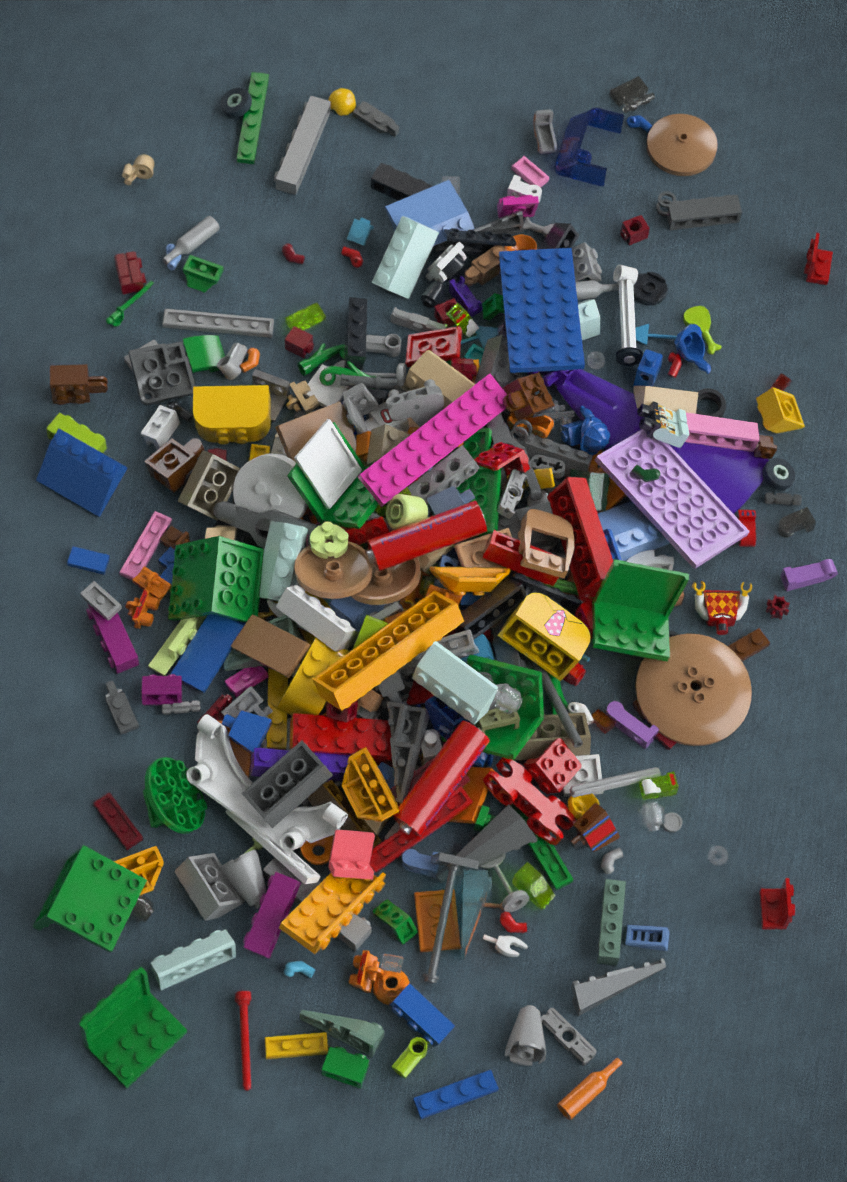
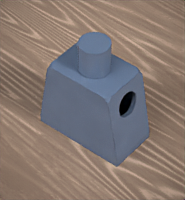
(449, 499)

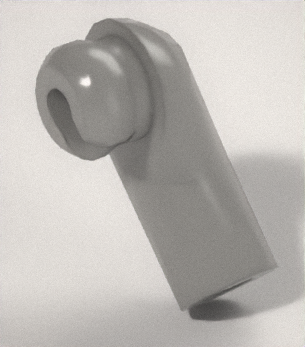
(608, 860)

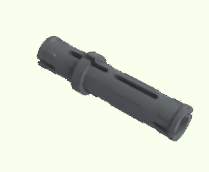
(369, 382)

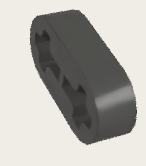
(548, 462)

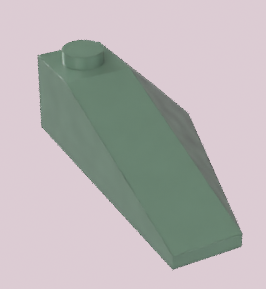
(237, 660)
(353, 1032)

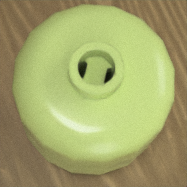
(405, 510)

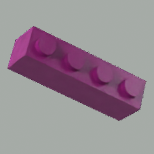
(114, 640)
(273, 910)

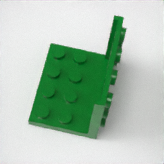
(349, 510)
(216, 579)
(635, 608)
(506, 740)
(92, 898)
(130, 1029)

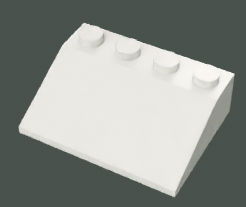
(317, 619)

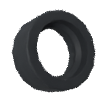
(715, 396)

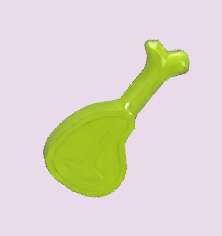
(700, 316)

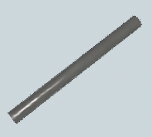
(559, 707)

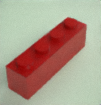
(505, 552)

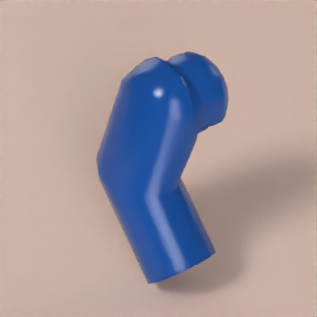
(638, 121)

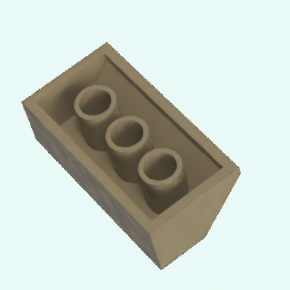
(551, 729)

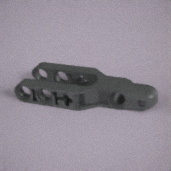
(501, 433)
(248, 519)

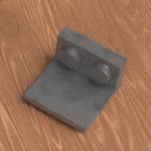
(278, 389)

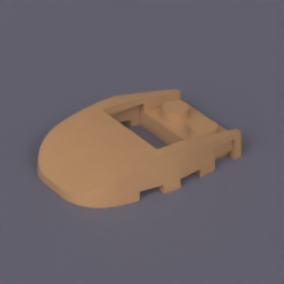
(549, 525)

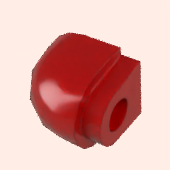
(575, 675)

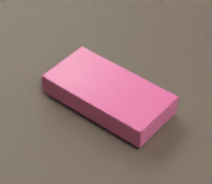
(530, 172)

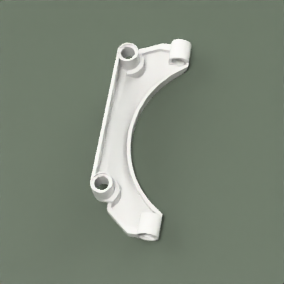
(225, 781)

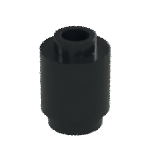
(432, 294)

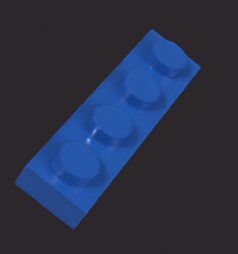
(455, 1094)

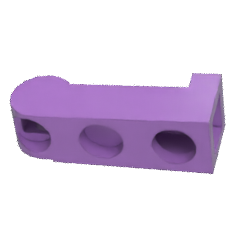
(808, 574)
(631, 726)

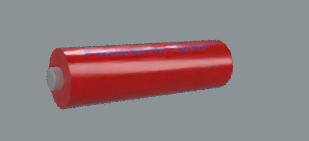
(426, 536)
(440, 778)

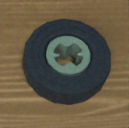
(241, 107)
(778, 474)

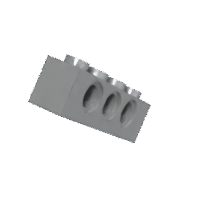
(448, 473)

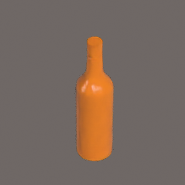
(586, 1091)

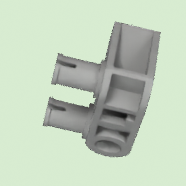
(418, 407)

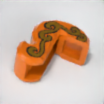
(540, 425)

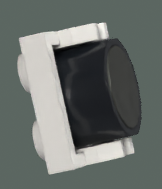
(447, 264)

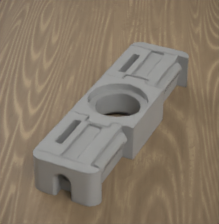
(415, 321)
(507, 501)
(579, 1045)

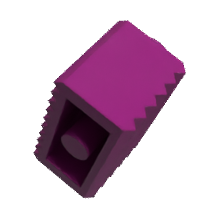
(161, 689)

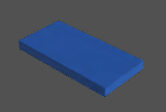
(207, 651)

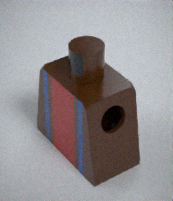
(594, 829)

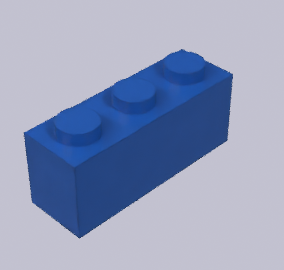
(421, 1015)

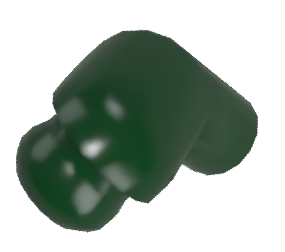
(646, 475)

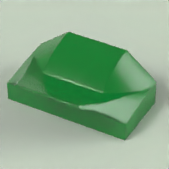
(201, 273)

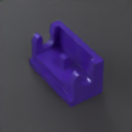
(464, 296)

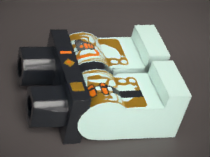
(664, 423)

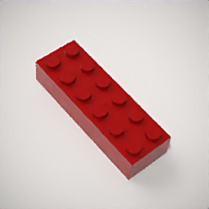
(591, 552)
(338, 737)

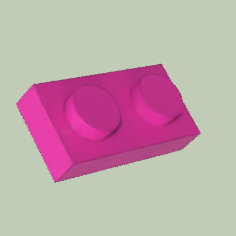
(245, 678)

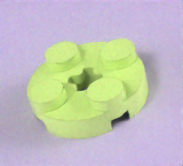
(329, 531)

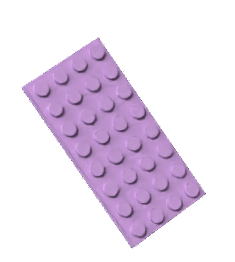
(676, 502)

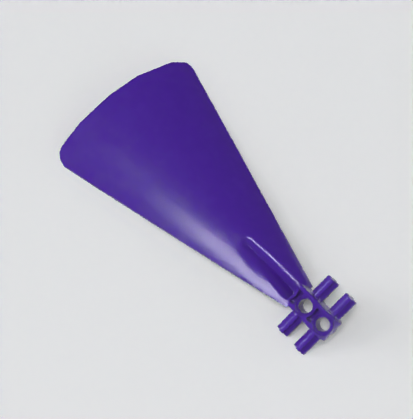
(726, 471)

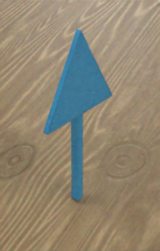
(642, 334)
(483, 335)

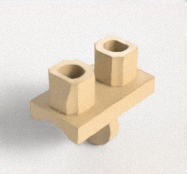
(301, 389)

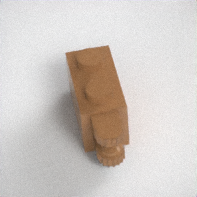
(484, 267)

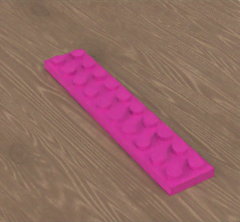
(434, 440)

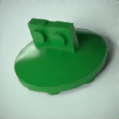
(172, 797)

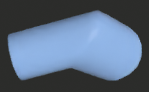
(173, 264)

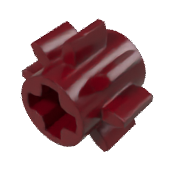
(777, 607)

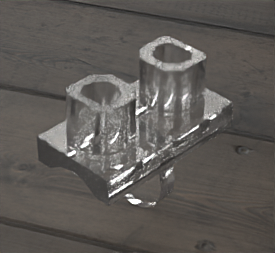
(564, 417)

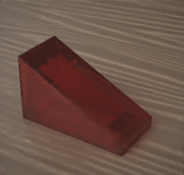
(782, 382)
(603, 721)

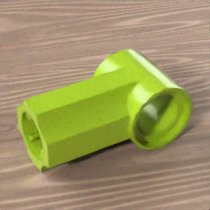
(409, 1058)

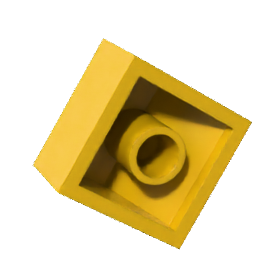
(779, 411)

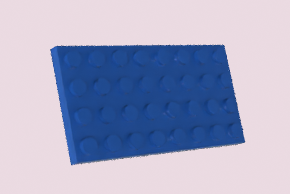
(541, 310)

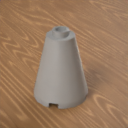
(246, 877)
(527, 1038)

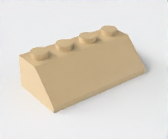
(447, 378)

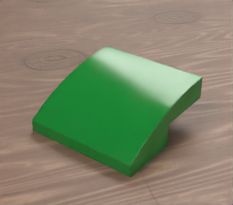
(203, 352)

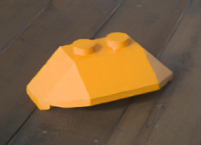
(470, 578)
(367, 788)
(145, 864)

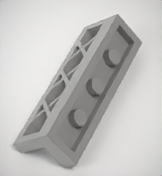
(459, 644)

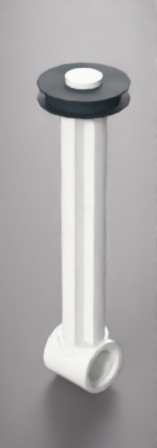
(626, 278)

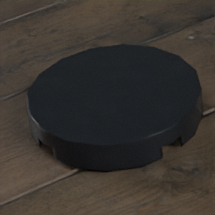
(650, 288)

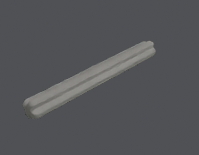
(613, 782)

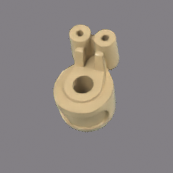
(141, 168)

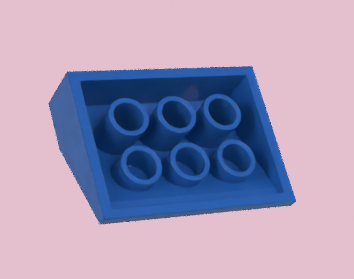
(80, 472)

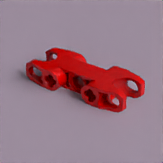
(542, 811)

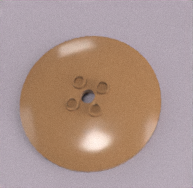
(692, 715)

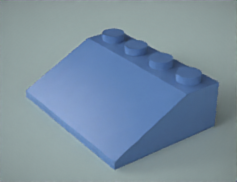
(433, 207)
(631, 530)

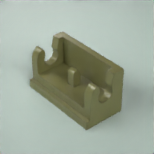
(496, 718)

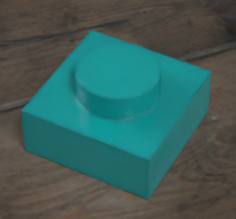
(475, 352)

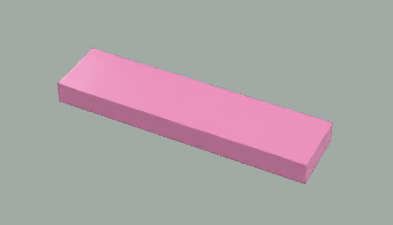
(145, 545)

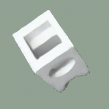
(520, 188)

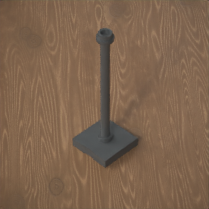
(453, 864)

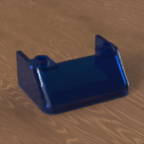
(576, 162)

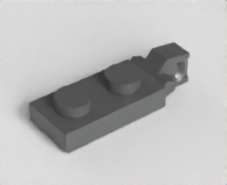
(376, 119)
(120, 709)

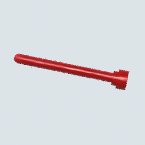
(243, 1000)

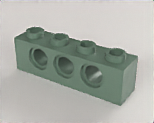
(611, 922)

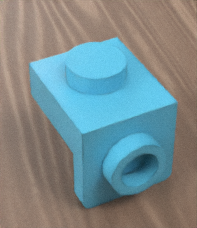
(360, 231)

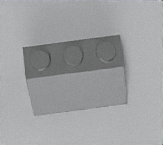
(208, 886)

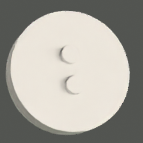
(265, 486)

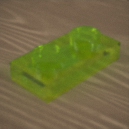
(306, 317)

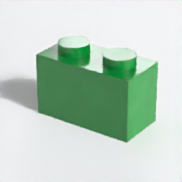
(345, 1066)

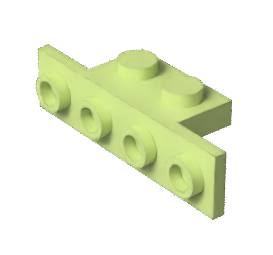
(176, 644)

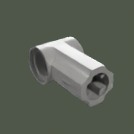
(382, 344)
(231, 363)

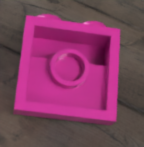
(510, 204)

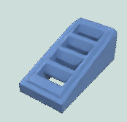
(663, 945)

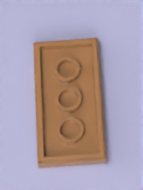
(270, 646)

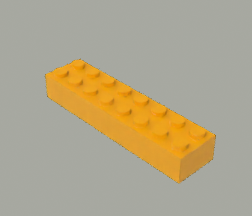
(388, 650)

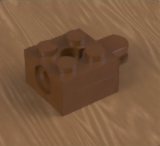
(73, 384)
(522, 397)
(173, 462)

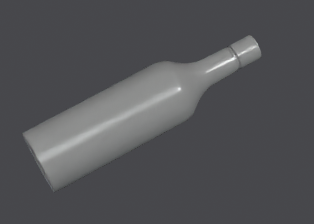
(193, 238)
(592, 289)

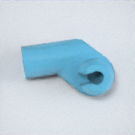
(298, 966)

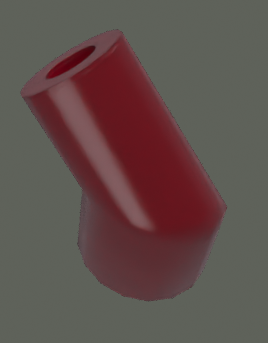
(290, 254)

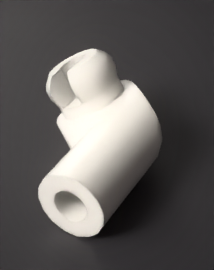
(575, 707)

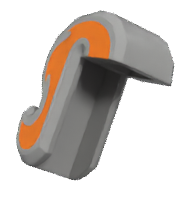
(544, 131)

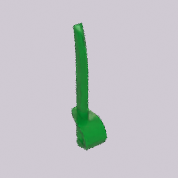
(117, 317)

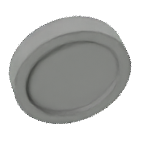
(673, 822)

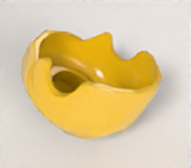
(342, 101)
(581, 804)

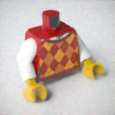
(721, 607)

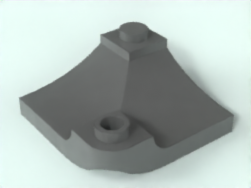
(161, 372)

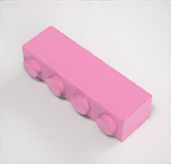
(722, 432)

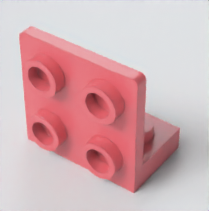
(351, 854)

